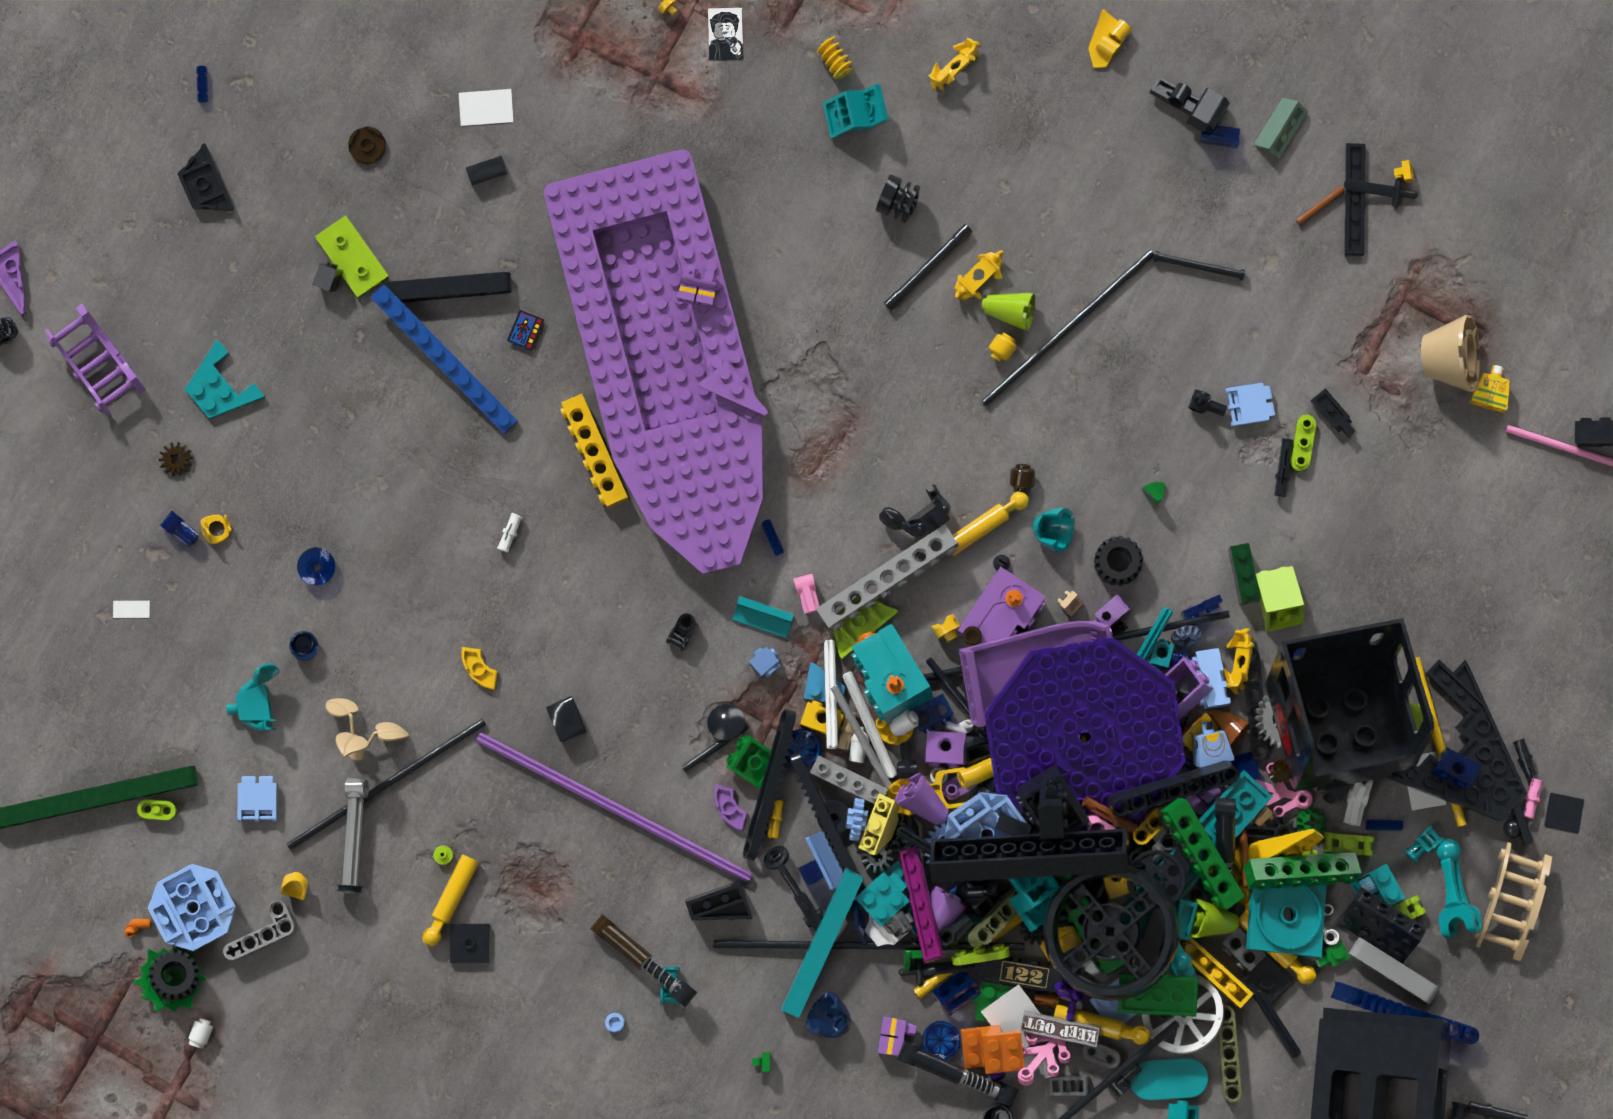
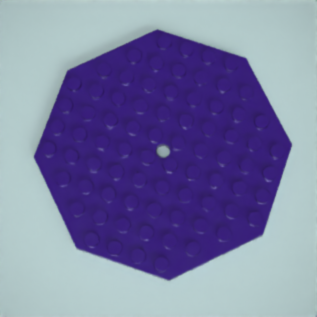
(1093, 690)

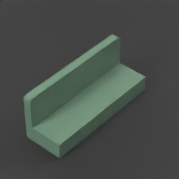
(1281, 127)

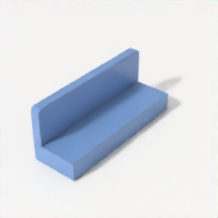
(825, 859)

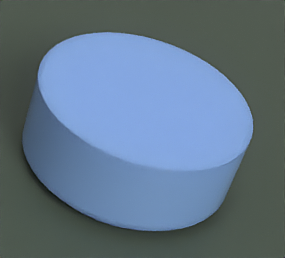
(614, 1022)

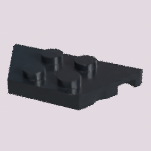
(203, 183)

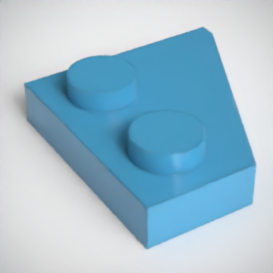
(816, 684)

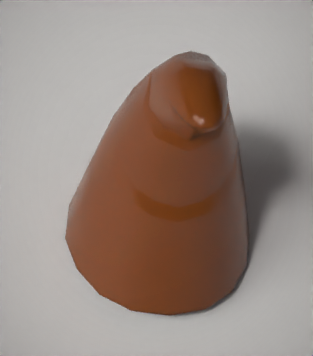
(1234, 726)

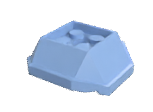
(980, 814)
(172, 901)

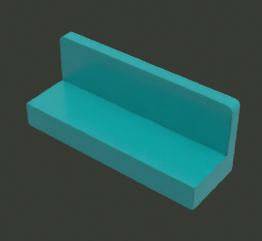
(763, 617)

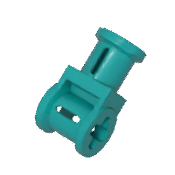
(1426, 841)
(665, 991)

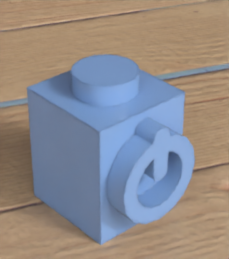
(765, 661)

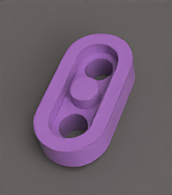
(959, 791)

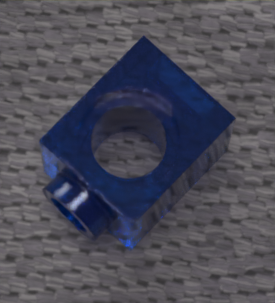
(810, 872)

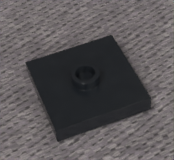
(469, 943)

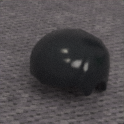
(998, 1111)

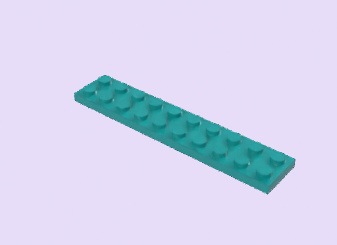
(1249, 801)

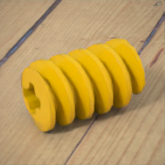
(834, 59)

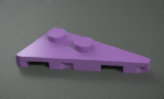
(11, 275)
(727, 384)

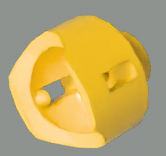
(947, 629)
(294, 885)

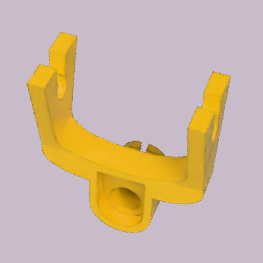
(937, 786)

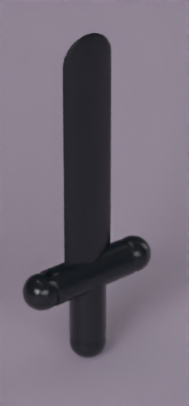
(1380, 189)
(932, 969)

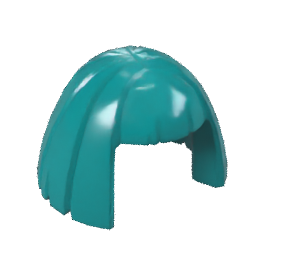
(1055, 528)

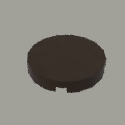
(367, 145)

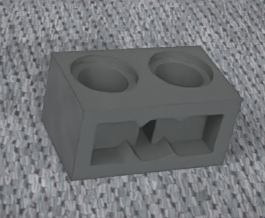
(1241, 951)

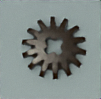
(176, 466)

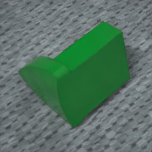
(1154, 491)
(910, 954)

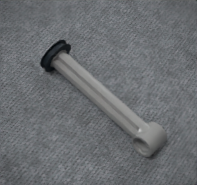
(356, 790)

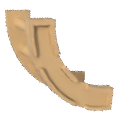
(1532, 906)

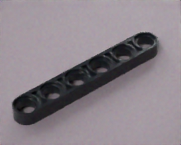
(1251, 704)

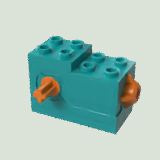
(890, 674)

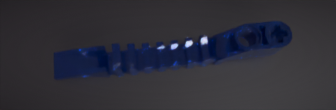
(1379, 1004)

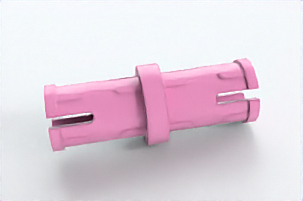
(1532, 798)

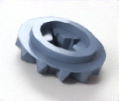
(1180, 636)

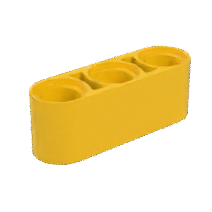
(1149, 831)

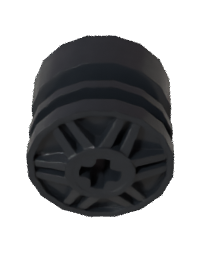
(898, 198)

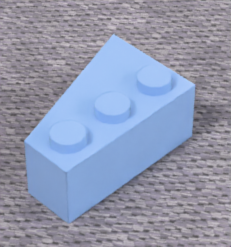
(1212, 666)

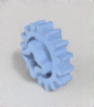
(856, 819)

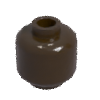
(1022, 477)

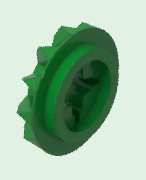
(1317, 815)

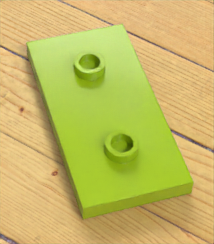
(352, 256)

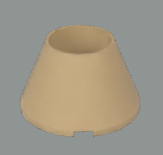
(1451, 354)

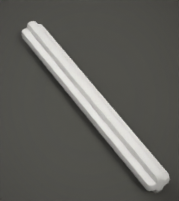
(831, 703)
(869, 724)

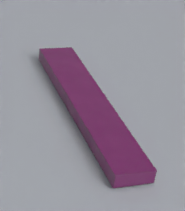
(921, 904)

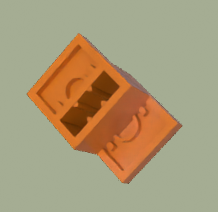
(992, 1049)

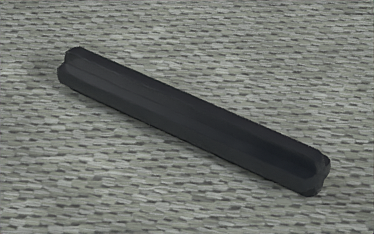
(1276, 1023)

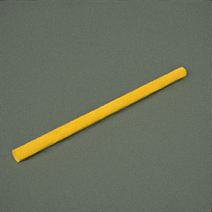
(1438, 740)

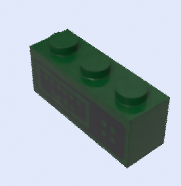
(1244, 574)

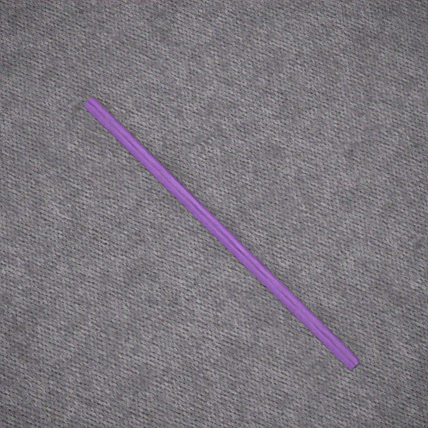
(614, 807)

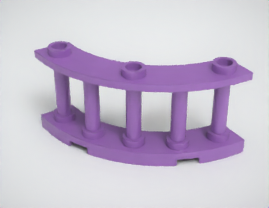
(109, 352)

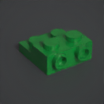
(749, 760)

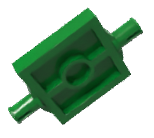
(989, 993)

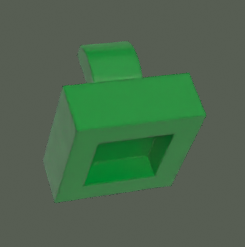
(764, 1061)

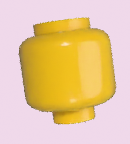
(1002, 347)

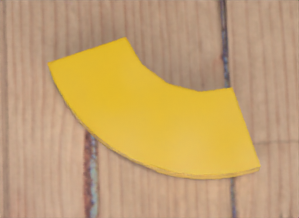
(478, 669)

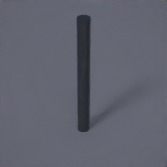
(706, 753)

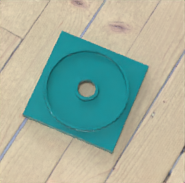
(1272, 933)

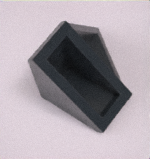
(975, 750)

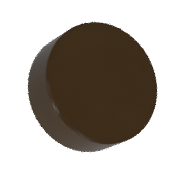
(972, 635)

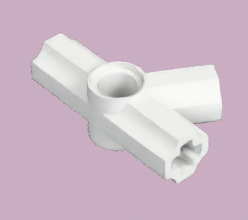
(1357, 800)

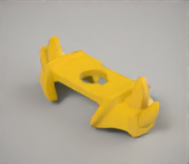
(966, 54)
(990, 264)
(1244, 646)

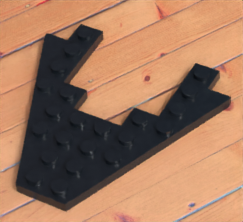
(1497, 784)

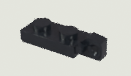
(1333, 412)

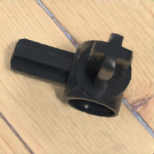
(1202, 401)

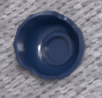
(303, 645)

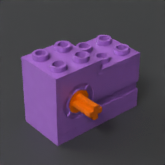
(1004, 608)

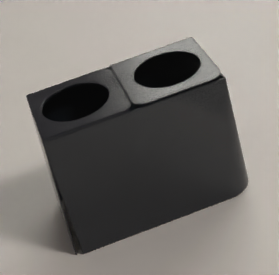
(566, 719)

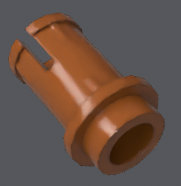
(1046, 999)

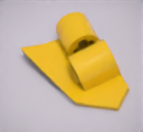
(1107, 39)

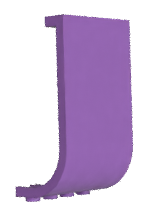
(992, 663)

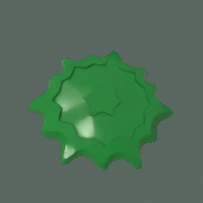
(171, 976)

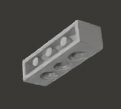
(847, 780)

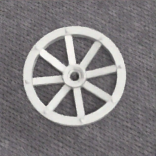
(1203, 1041)

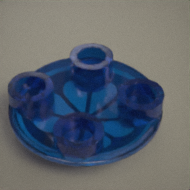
(806, 744)
(941, 1039)

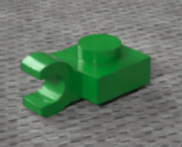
(1334, 954)

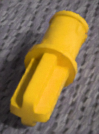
(774, 826)

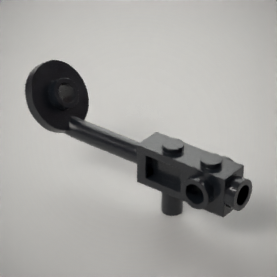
(775, 860)

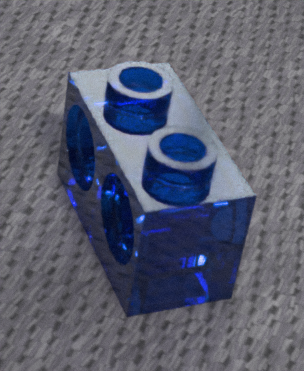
(929, 709)
(956, 992)

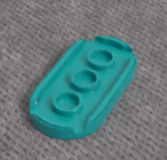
(1170, 1079)

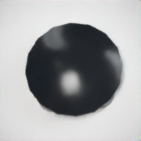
(726, 722)

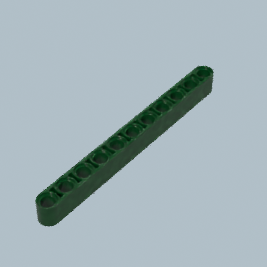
(98, 796)

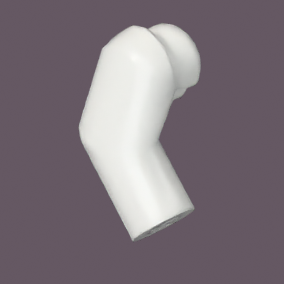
(962, 727)

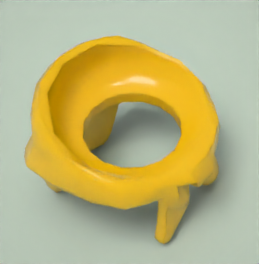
(205, 523)

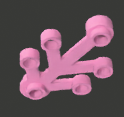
(1280, 791)
(1044, 1052)

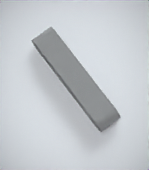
(1394, 971)

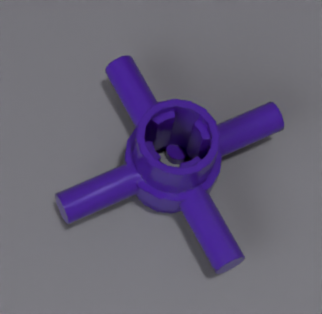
(1068, 993)

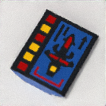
(525, 330)

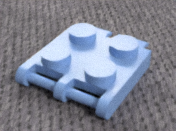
(1250, 404)
(257, 798)

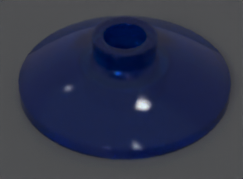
(307, 562)

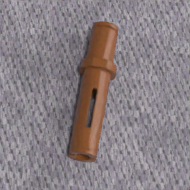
(1117, 821)

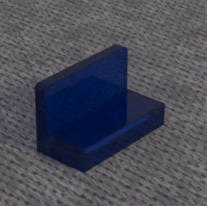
(1222, 136)

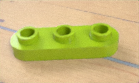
(1299, 450)
(980, 954)

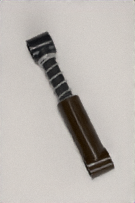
(641, 959)

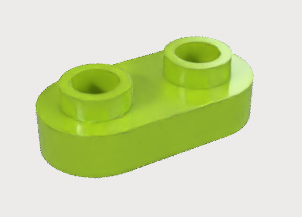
(157, 810)

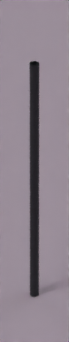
(1067, 328)
(390, 781)
(1120, 1071)

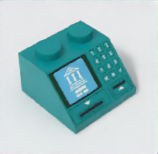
(1381, 884)

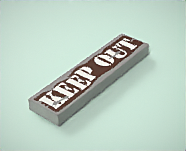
(1060, 1028)

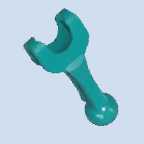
(1457, 904)

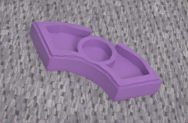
(728, 808)

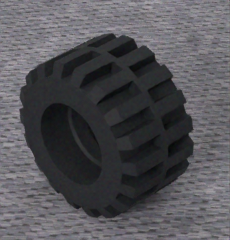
(1121, 544)
(174, 959)

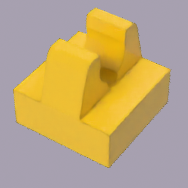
(1405, 171)

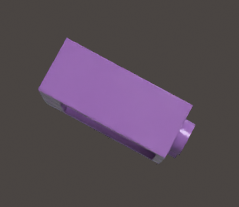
(1178, 672)

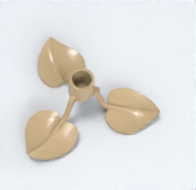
(356, 745)

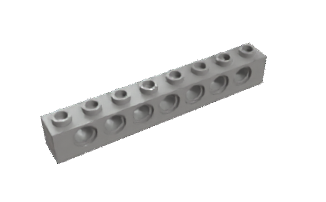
(892, 567)

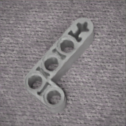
(258, 935)

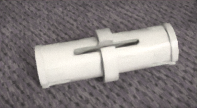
(509, 532)

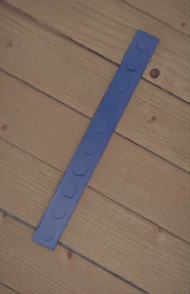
(443, 358)

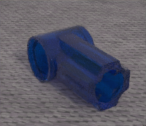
(176, 526)

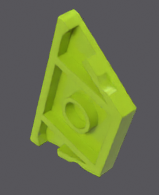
(868, 621)

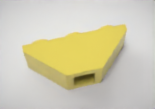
(880, 825)

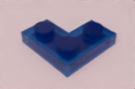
(1208, 605)

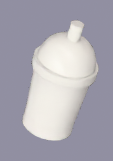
(857, 752)

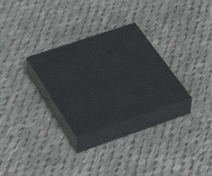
(1268, 978)

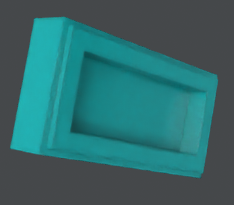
(1186, 914)
(1182, 964)

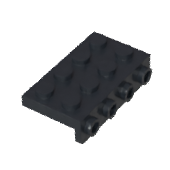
(1381, 925)

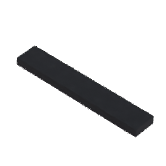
(1354, 201)

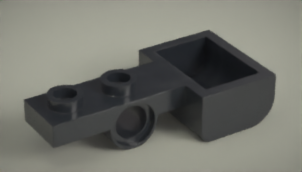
(1203, 111)

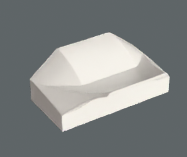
(884, 934)

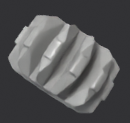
(878, 864)

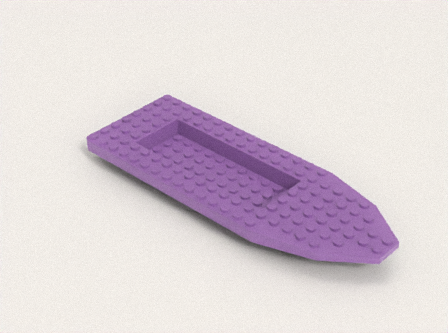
(677, 446)

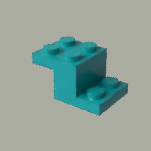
(855, 111)
(882, 897)
(1033, 898)

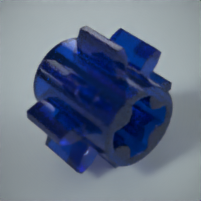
(1176, 657)

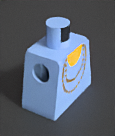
(1210, 746)

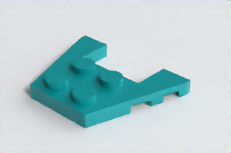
(213, 392)

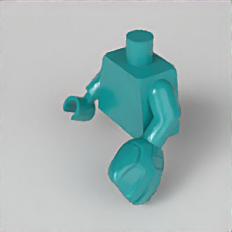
(254, 700)

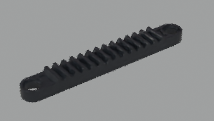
(769, 785)
(824, 815)

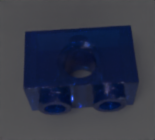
(1468, 768)

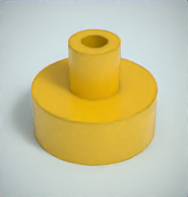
(668, 6)

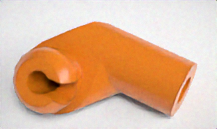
(135, 925)

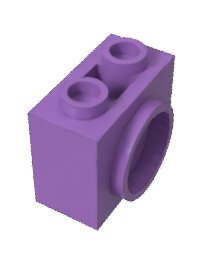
(936, 757)

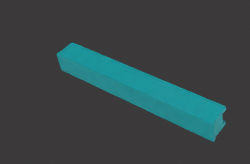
(822, 943)

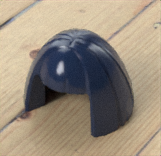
(828, 1017)

